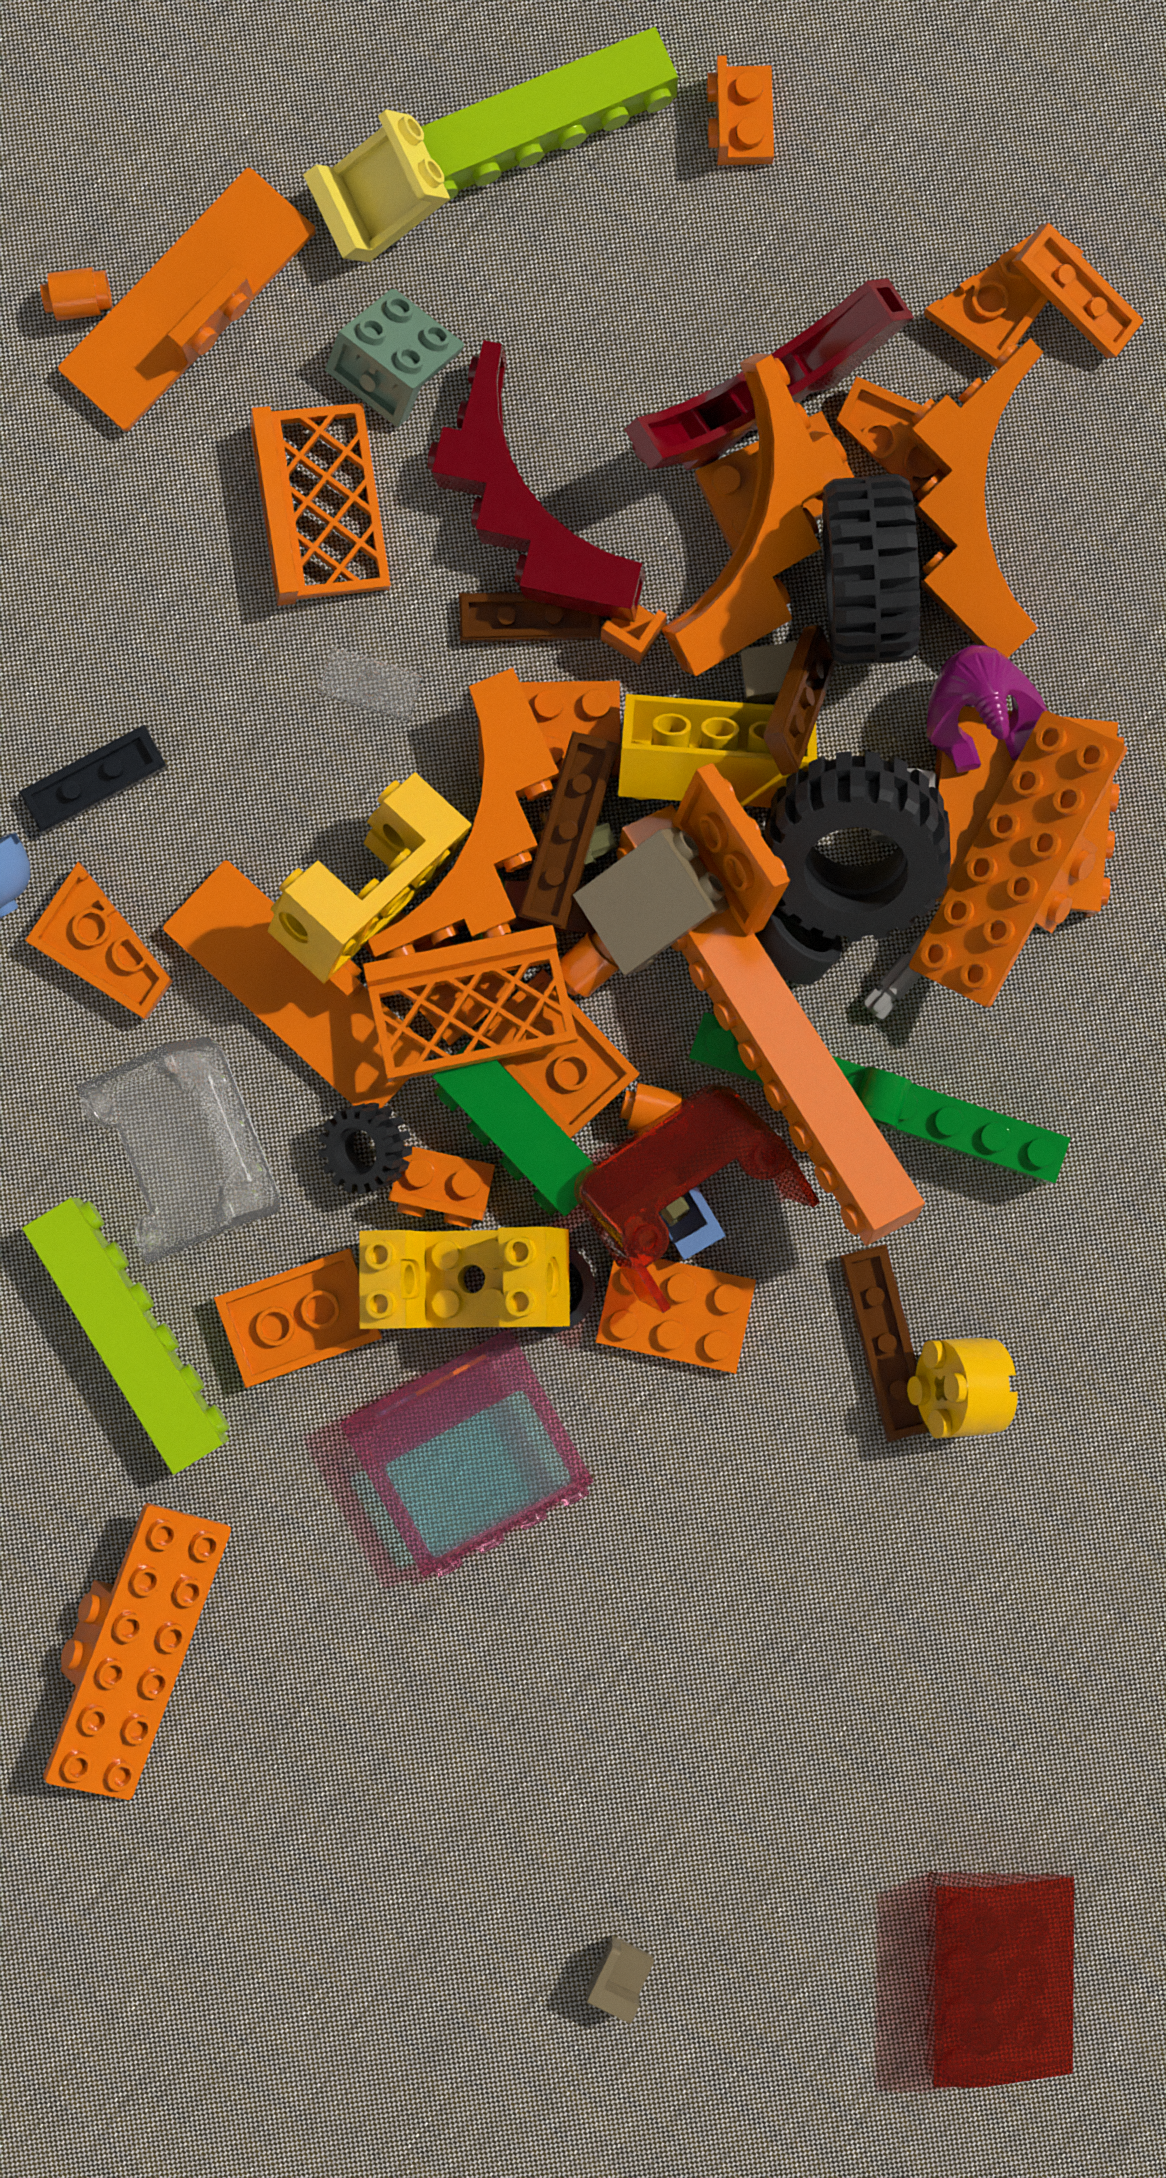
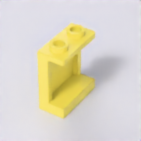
(379, 188)

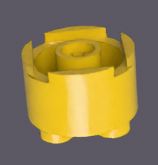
(964, 1387)

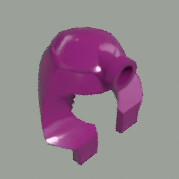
(981, 679)

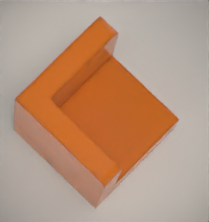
(636, 637)

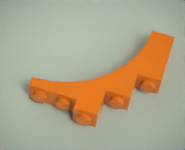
(958, 442)
(778, 533)
(514, 767)

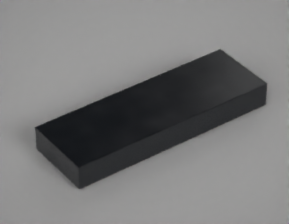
(93, 779)

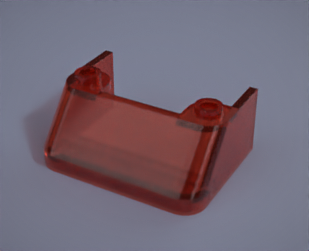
(665, 1162)

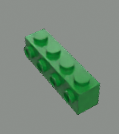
(519, 1127)

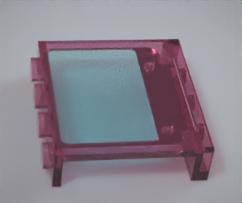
(468, 1454)

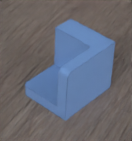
(697, 1229)

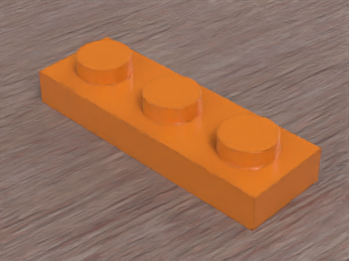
(1078, 290)

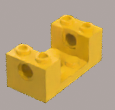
(326, 921)
(420, 1283)

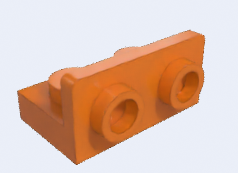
(743, 113)
(445, 1185)

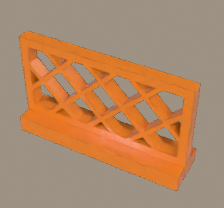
(278, 504)
(462, 963)

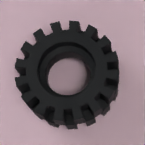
(342, 1155)

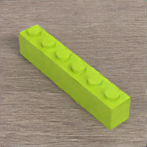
(552, 111)
(126, 1333)

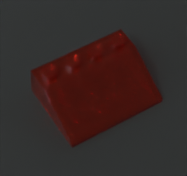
(999, 1978)

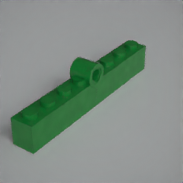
(915, 1111)

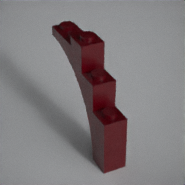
(815, 361)
(558, 564)

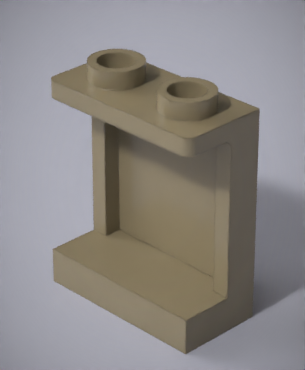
(651, 899)

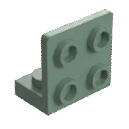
(391, 354)

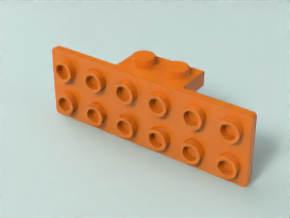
(187, 299)
(1021, 860)
(323, 1023)
(132, 1650)

